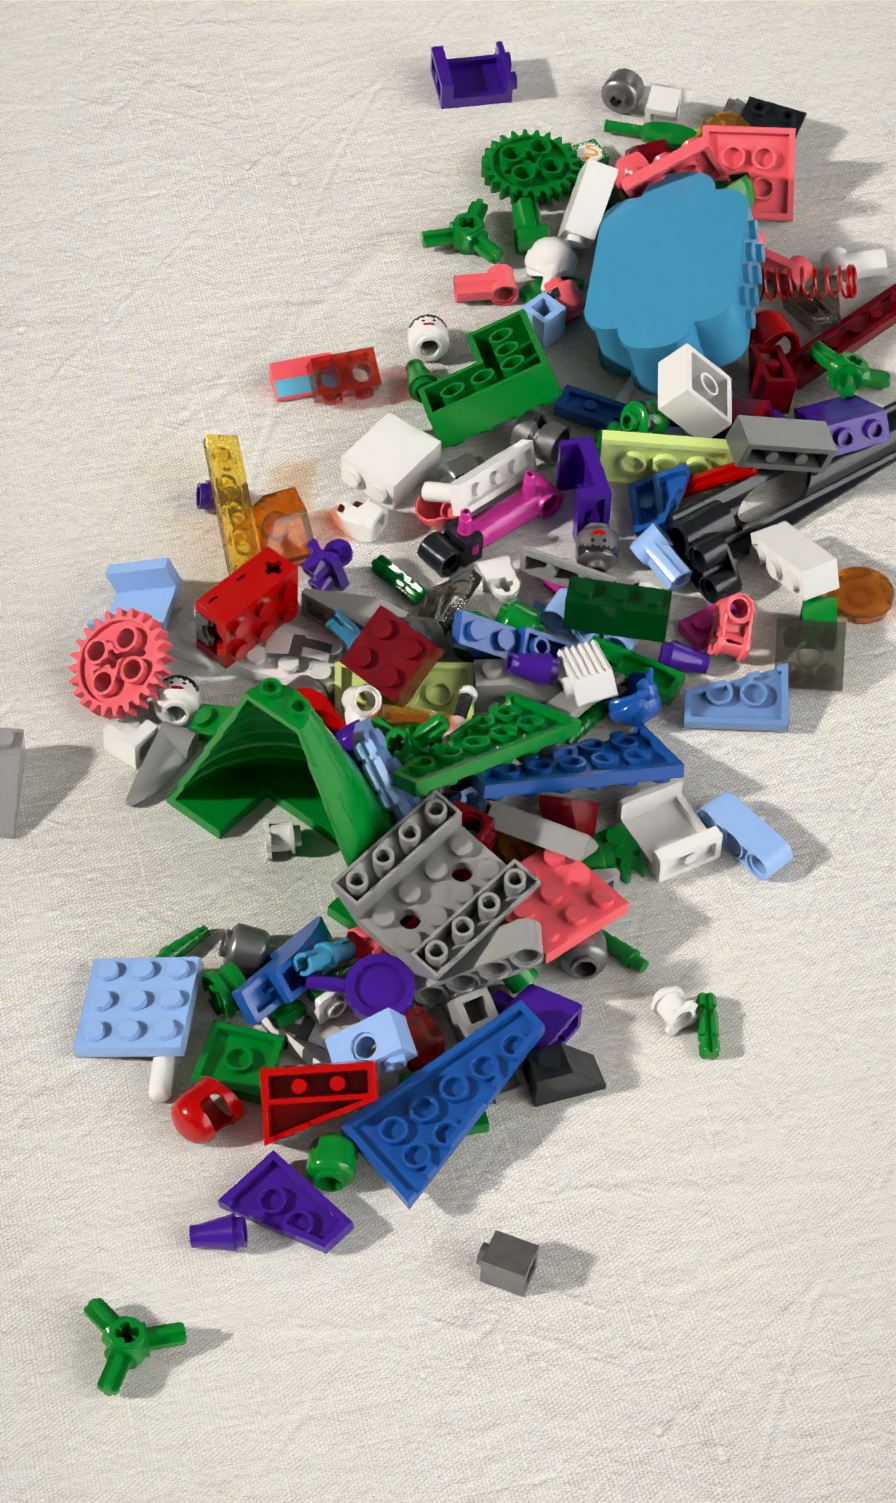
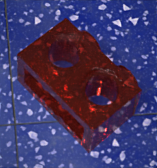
(341, 368)

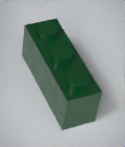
(617, 609)

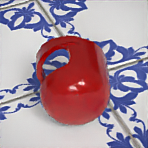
(771, 328)
(198, 1116)

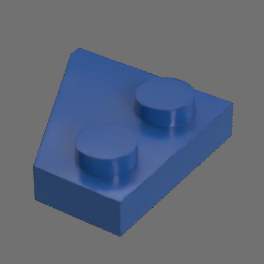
(657, 497)

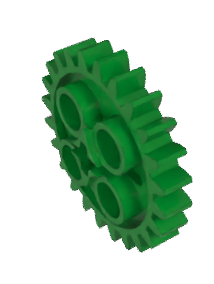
(530, 167)

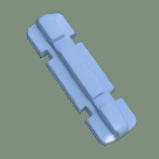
(376, 773)

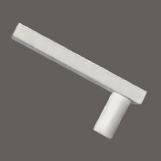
(485, 480)

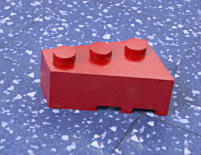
(313, 1093)

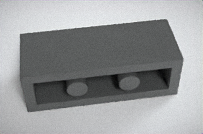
(781, 444)

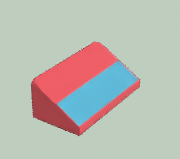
(291, 379)

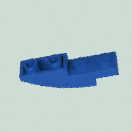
(495, 640)
(278, 981)

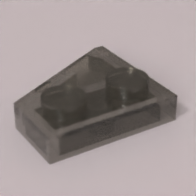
(816, 314)
(449, 597)

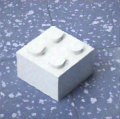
(694, 393)

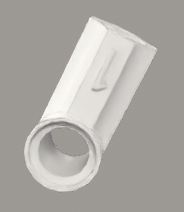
(867, 263)
(352, 712)

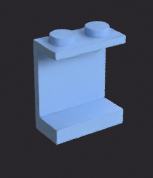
(144, 586)

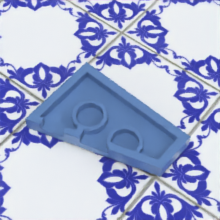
(745, 703)

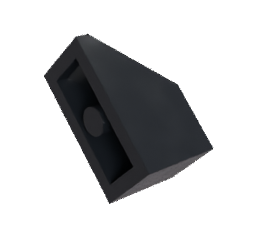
(561, 1073)

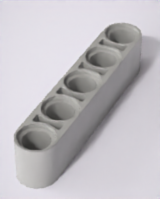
(496, 957)

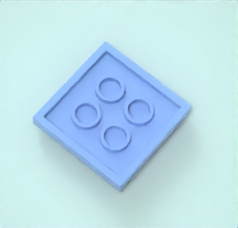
(138, 1007)

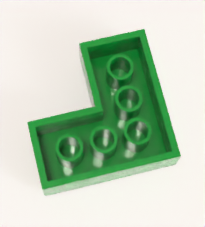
(501, 385)

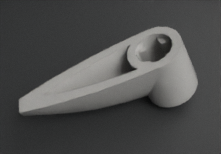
(163, 760)

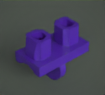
(327, 565)

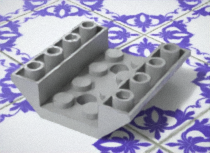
(412, 876)

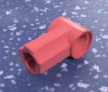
(775, 260)
(495, 285)

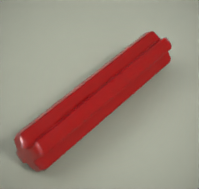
(717, 477)

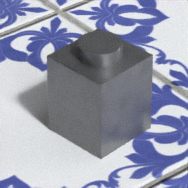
(508, 1262)

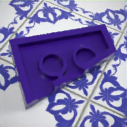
(288, 1204)

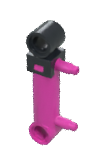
(468, 535)

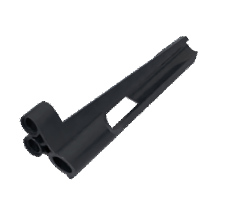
(714, 538)

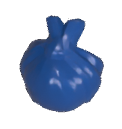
(637, 703)

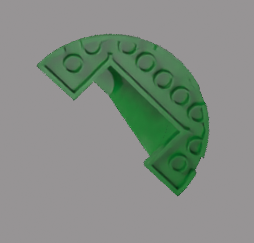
(283, 753)

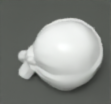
(550, 259)

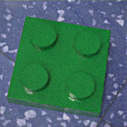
(236, 1056)

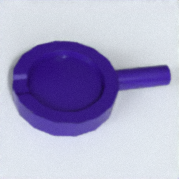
(371, 985)

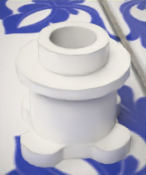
(281, 837)
(674, 1008)

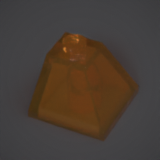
(283, 524)

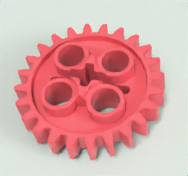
(121, 663)

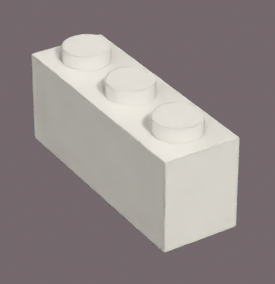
(794, 560)

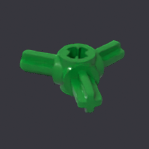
(466, 234)
(848, 370)
(413, 740)
(123, 1355)

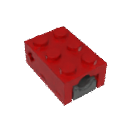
(247, 607)

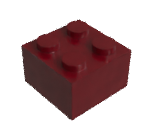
(392, 656)

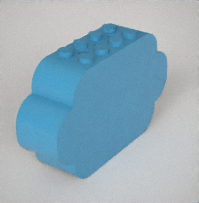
(674, 274)

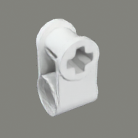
(498, 581)

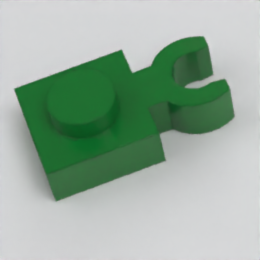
(625, 850)

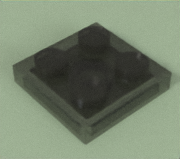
(812, 652)

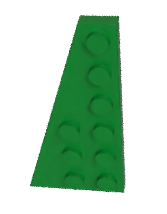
(487, 741)

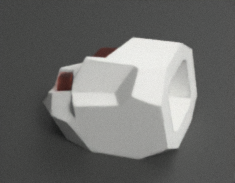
(360, 519)

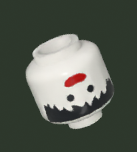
(428, 338)
(178, 700)

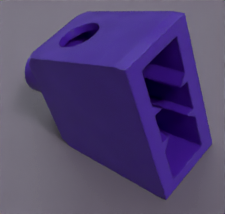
(558, 1013)

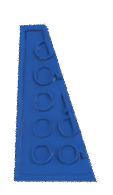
(584, 765)
(429, 1114)

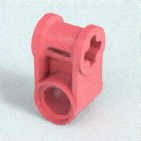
(731, 634)

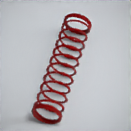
(851, 284)

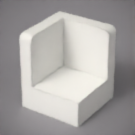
(662, 103)
(130, 743)

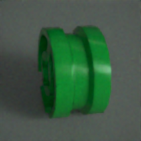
(220, 988)

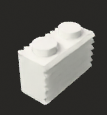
(586, 673)

